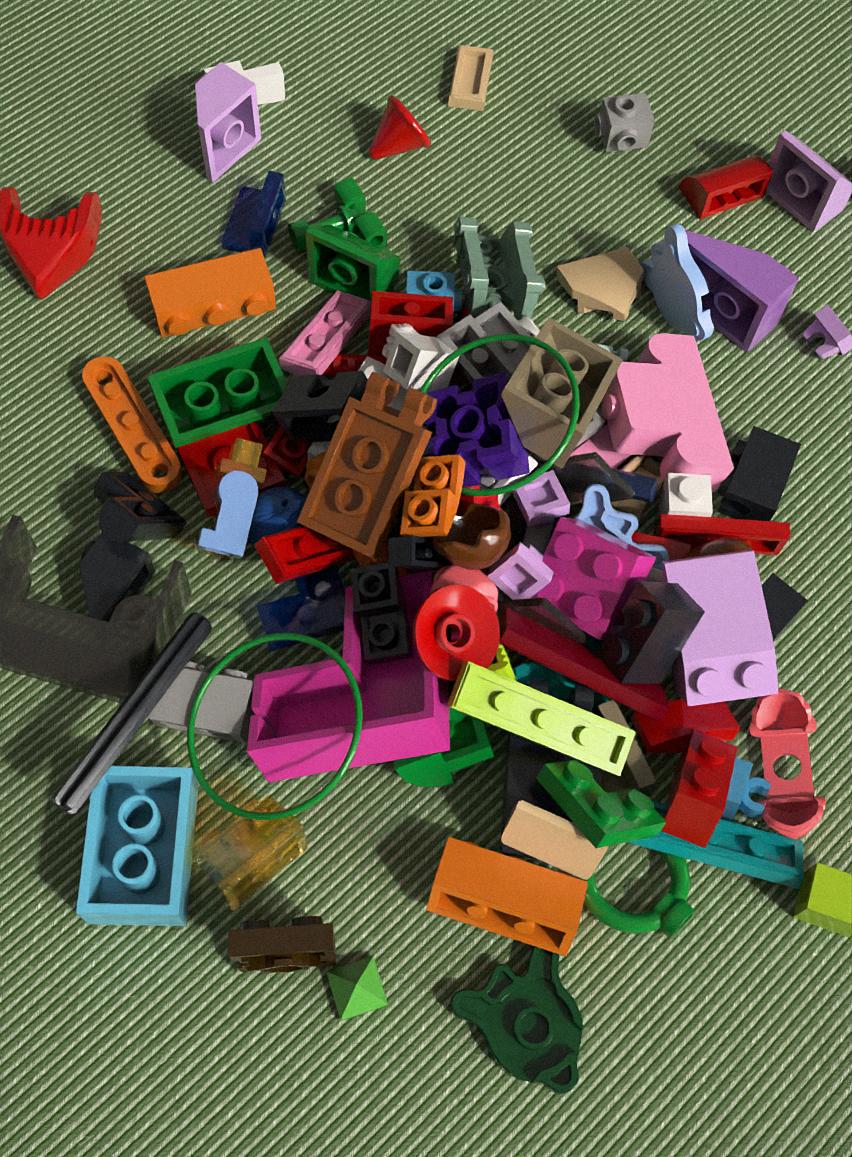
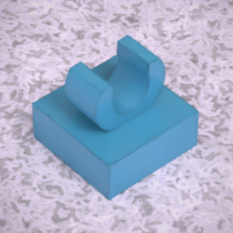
(739, 791)

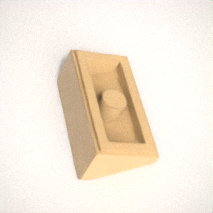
(551, 840)

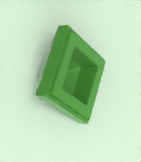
(357, 988)

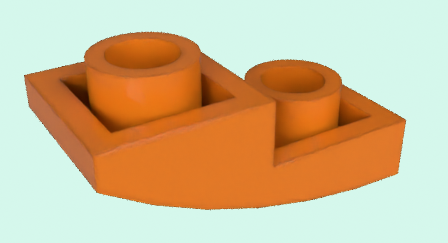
(435, 496)

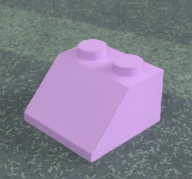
(226, 118)
(806, 183)

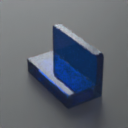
(255, 216)

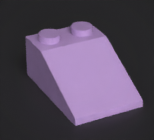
(733, 642)

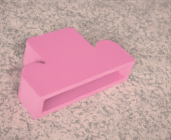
(668, 410)

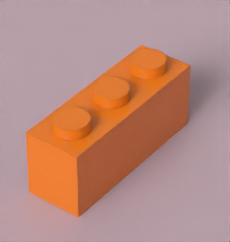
(211, 292)
(507, 896)

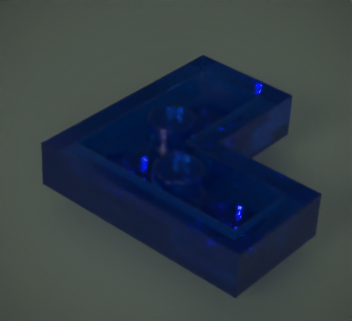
(312, 612)

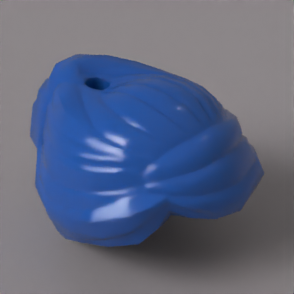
(275, 512)

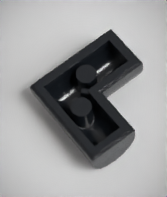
(133, 511)

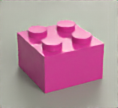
(592, 575)

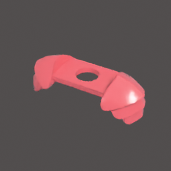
(783, 727)

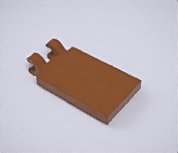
(369, 467)

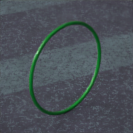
(575, 408)
(344, 766)

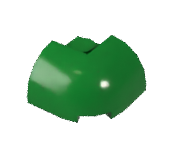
(467, 747)

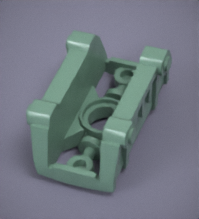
(515, 277)

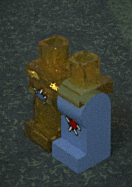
(234, 501)

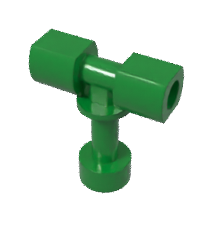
(350, 217)

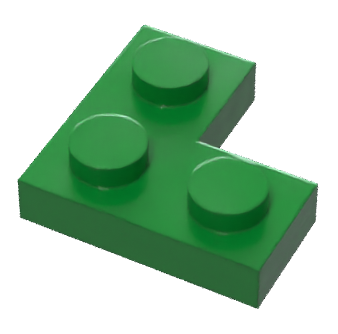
(599, 815)

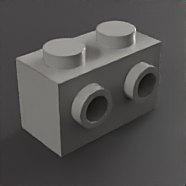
(222, 711)

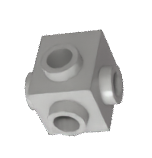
(624, 122)

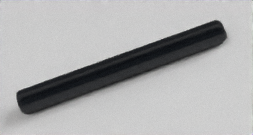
(131, 714)

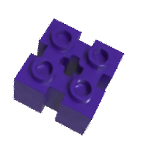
(478, 430)

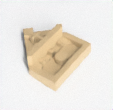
(604, 282)

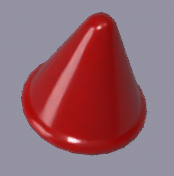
(397, 132)

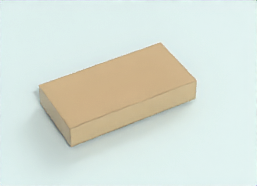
(470, 78)

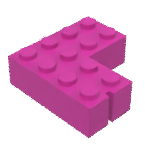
(309, 710)

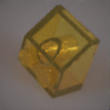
(249, 852)

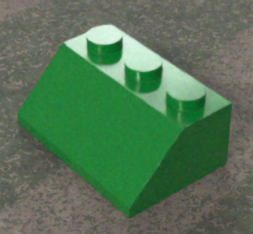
(218, 392)

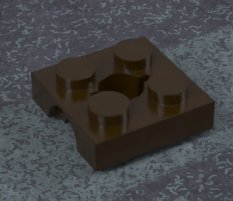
(282, 948)

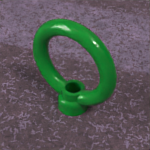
(667, 915)

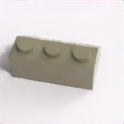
(541, 393)

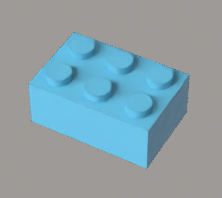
(139, 847)

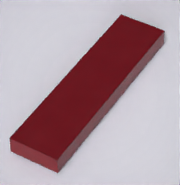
(578, 664)

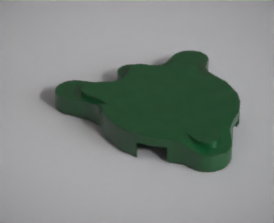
(527, 1022)

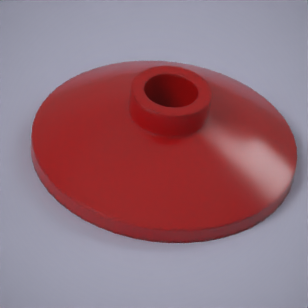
(473, 627)

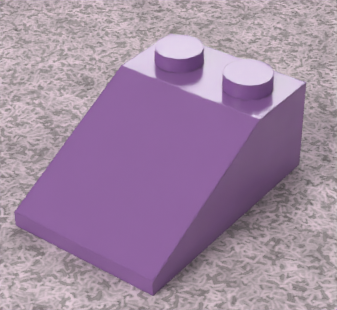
(744, 288)

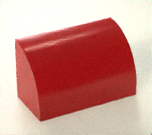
(727, 185)

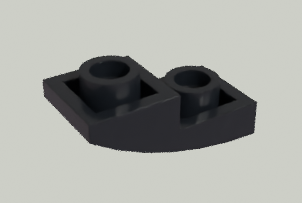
(382, 613)

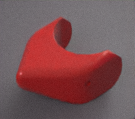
(49, 249)

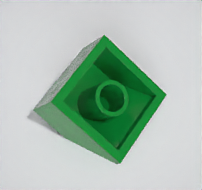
(349, 263)

